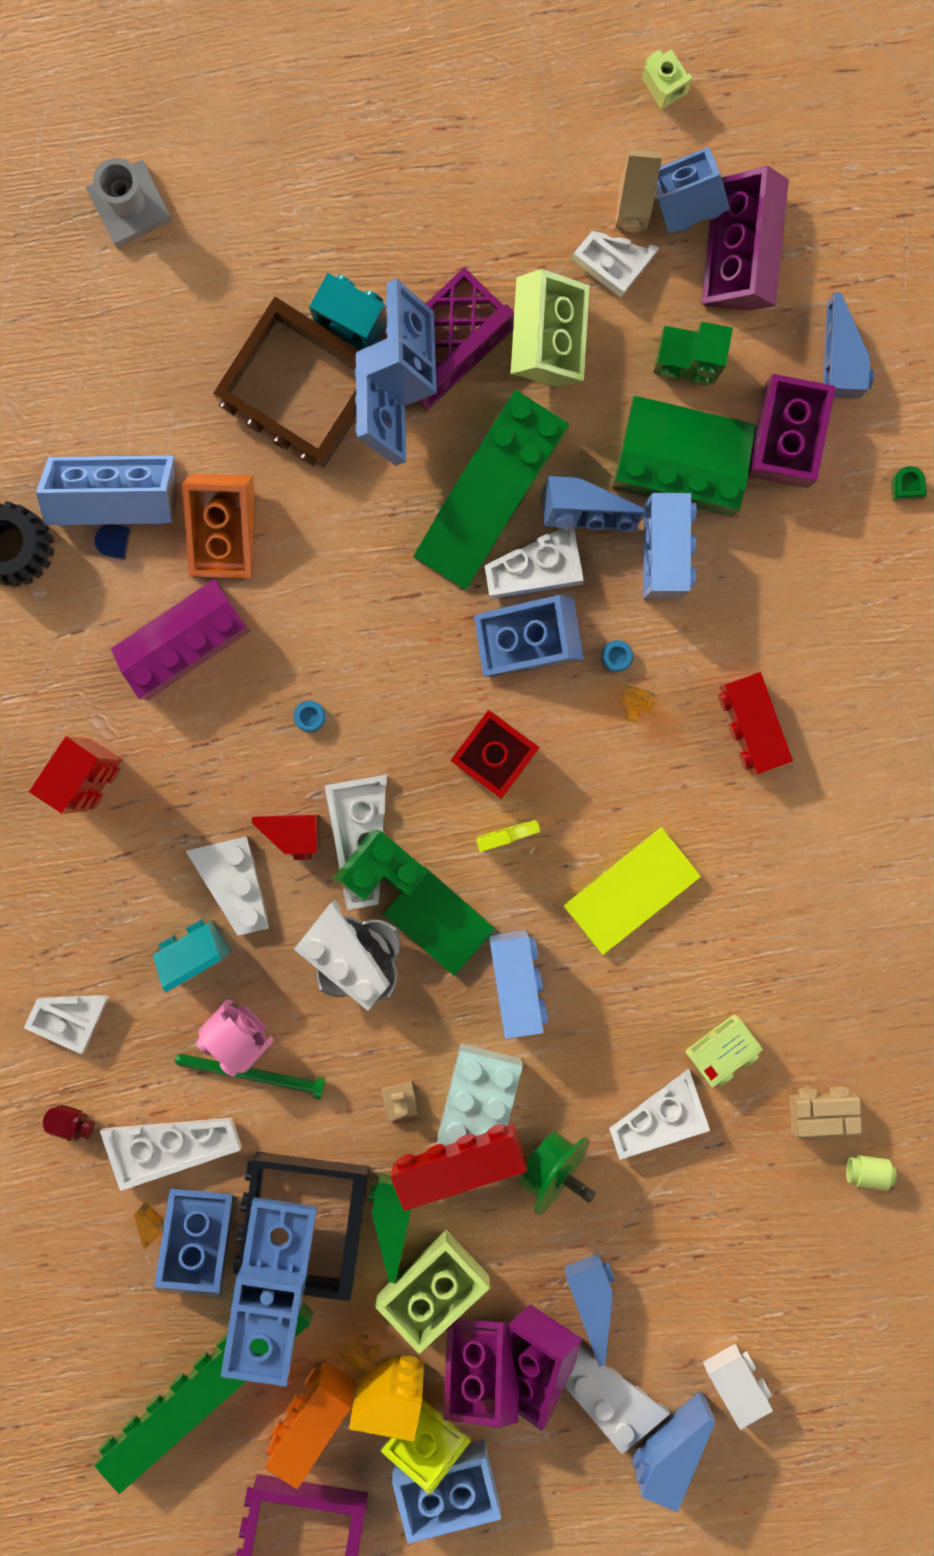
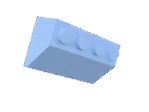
(107, 490)

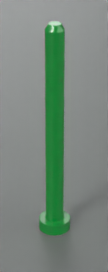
(256, 1075)

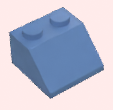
(691, 191)

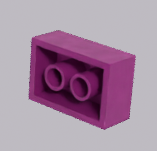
(791, 431)

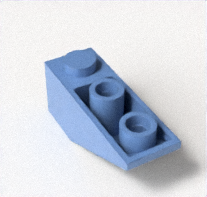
(579, 504)

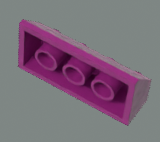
(747, 242)
(179, 640)

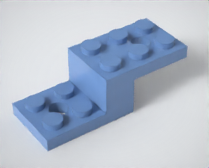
(395, 373)
(269, 1292)

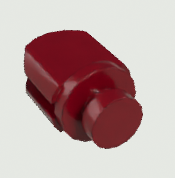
(67, 1123)

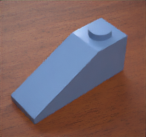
(845, 353)
(593, 1295)

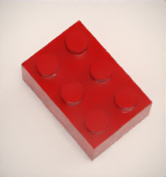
(76, 775)

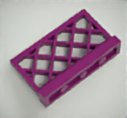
(478, 344)

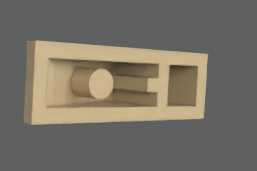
(637, 190)

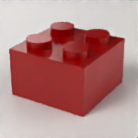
(494, 754)

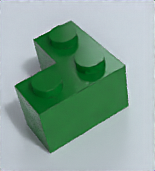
(693, 354)
(377, 860)

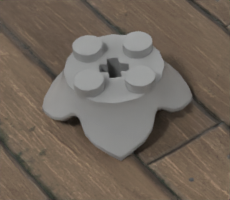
(383, 944)

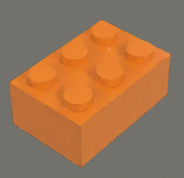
(309, 1424)

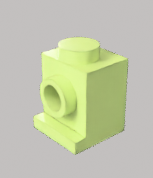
(662, 86)

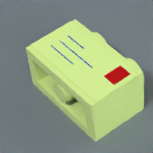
(724, 1051)

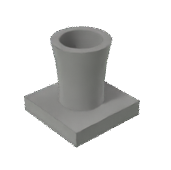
(127, 200)

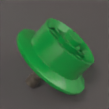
(552, 1169)

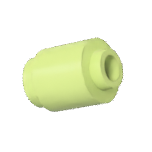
(871, 1173)

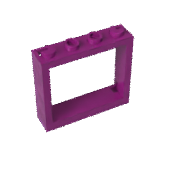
(307, 1496)

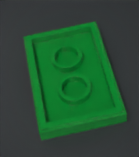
(440, 922)

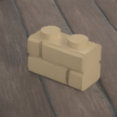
(825, 1113)

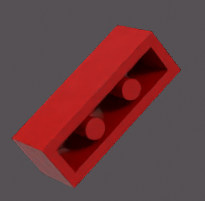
(755, 724)

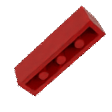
(458, 1166)

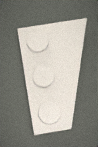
(540, 566)
(340, 956)
(661, 1119)

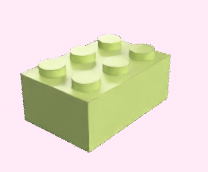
(550, 328)
(432, 1291)

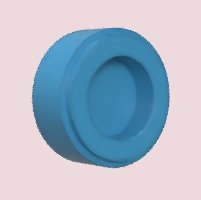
(617, 656)
(309, 716)

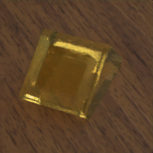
(149, 1224)

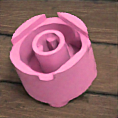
(234, 1038)

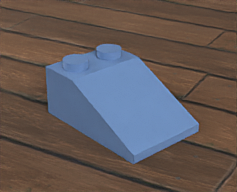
(529, 636)
(194, 1243)
(673, 1452)

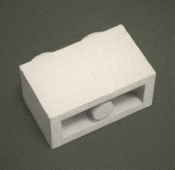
(737, 1385)

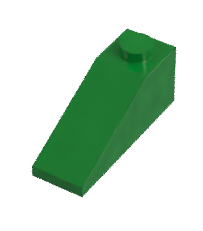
(389, 1222)

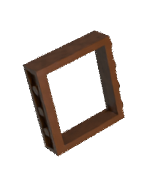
(258, 421)

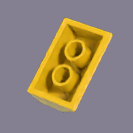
(390, 1399)

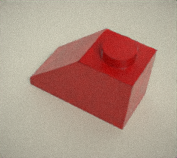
(291, 833)

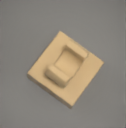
(400, 1101)

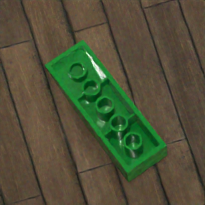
(491, 489)

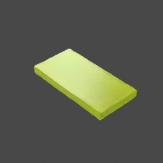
(632, 890)

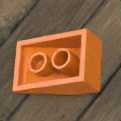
(219, 525)

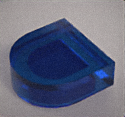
(112, 541)

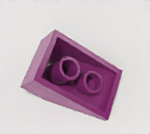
(543, 1362)
(480, 1374)

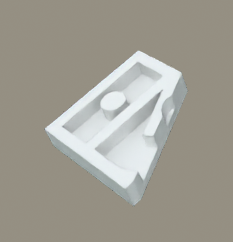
(613, 260)
(67, 1019)

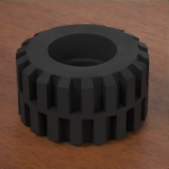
(34, 549)

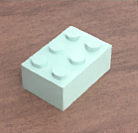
(479, 1093)

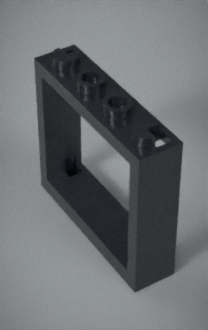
(315, 1285)

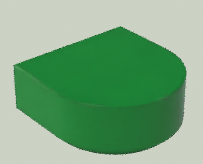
(908, 484)

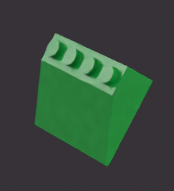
(685, 452)

